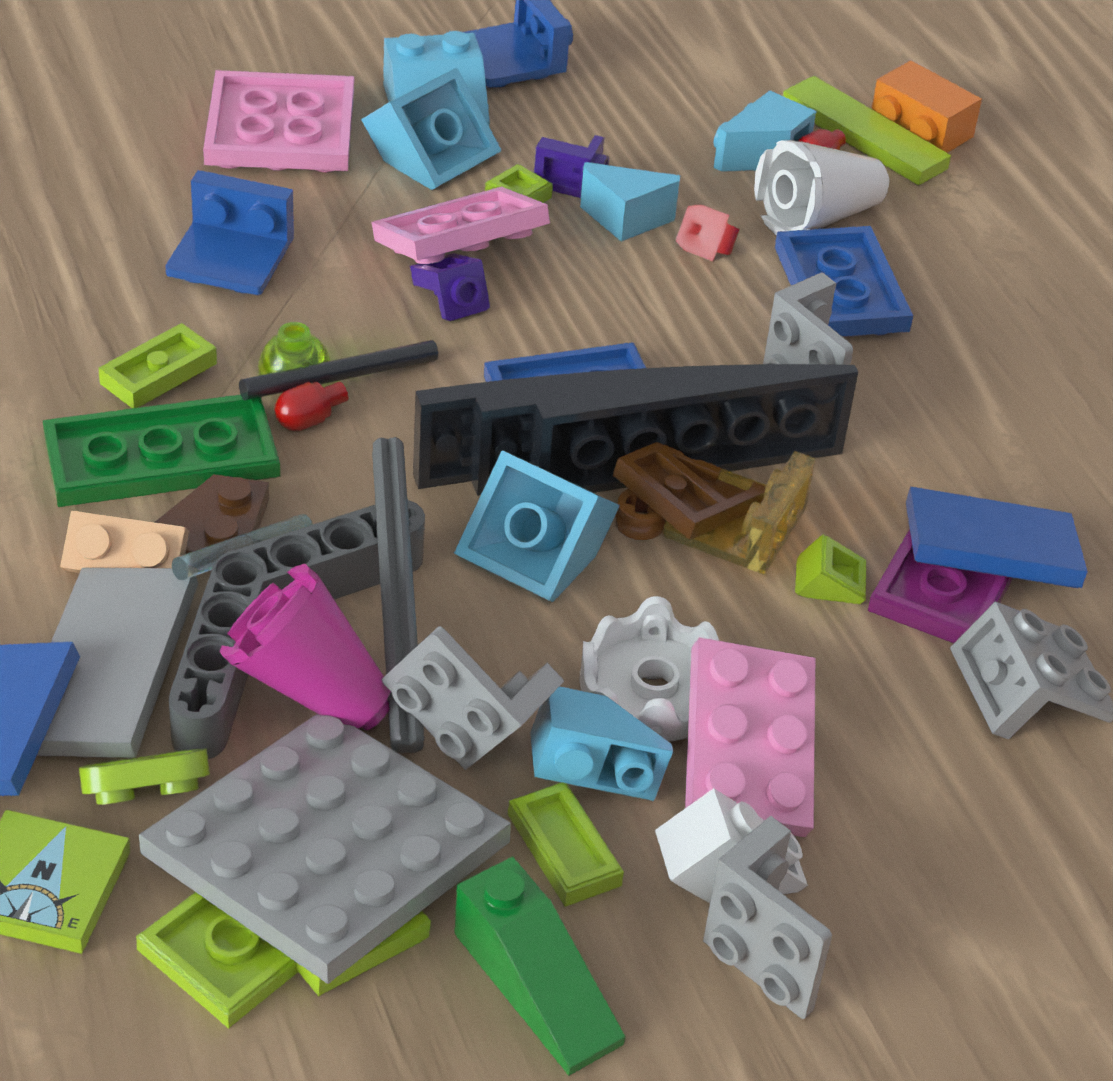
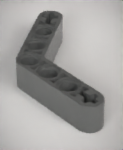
(206, 684)

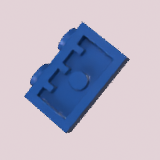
(235, 233)

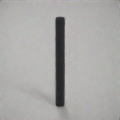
(338, 369)

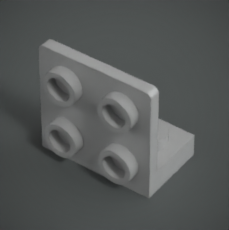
(801, 328)
(1022, 663)
(460, 701)
(761, 927)

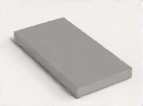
(125, 637)

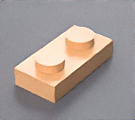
(120, 543)

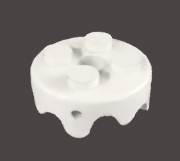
(649, 647)

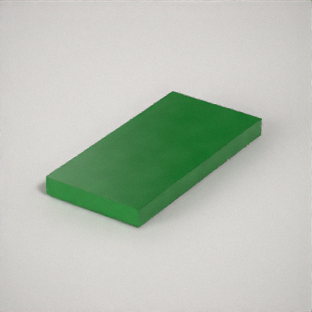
(158, 449)

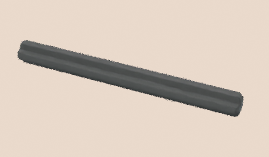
(396, 580)

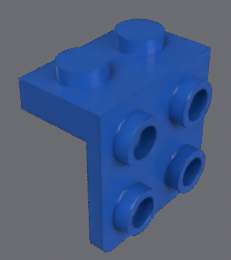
(528, 47)

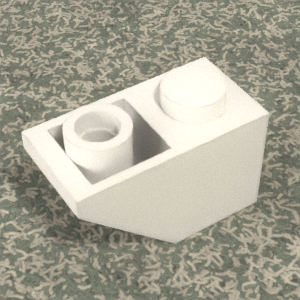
(708, 830)

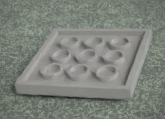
(325, 843)

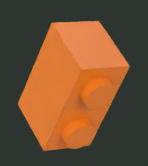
(927, 105)

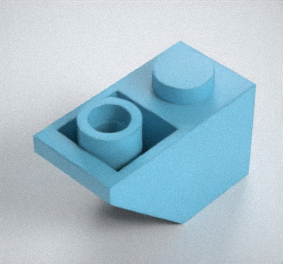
(757, 129)
(597, 745)

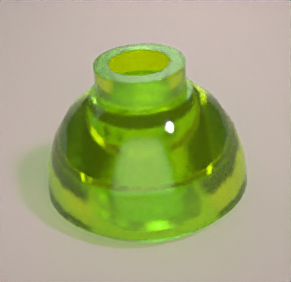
(291, 349)

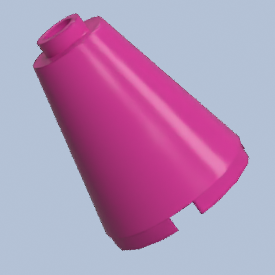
(309, 651)

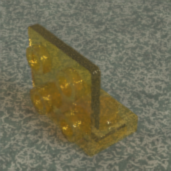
(760, 534)

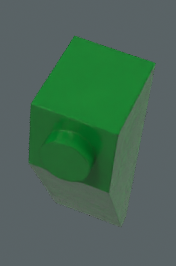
(535, 964)

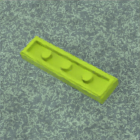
(870, 131)

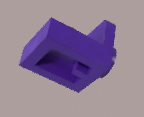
(564, 163)
(457, 283)

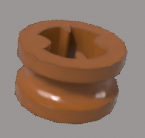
(634, 524)

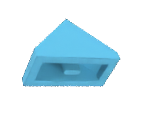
(628, 198)

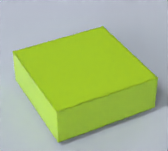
(523, 182)

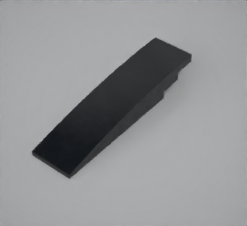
(590, 419)

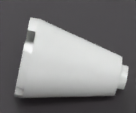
(815, 185)

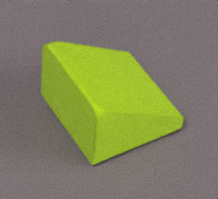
(831, 572)

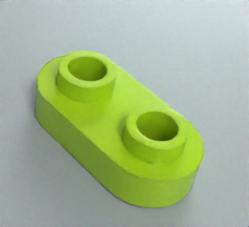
(117, 779)

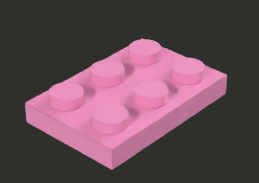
(461, 224)
(753, 730)

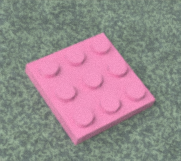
(279, 121)

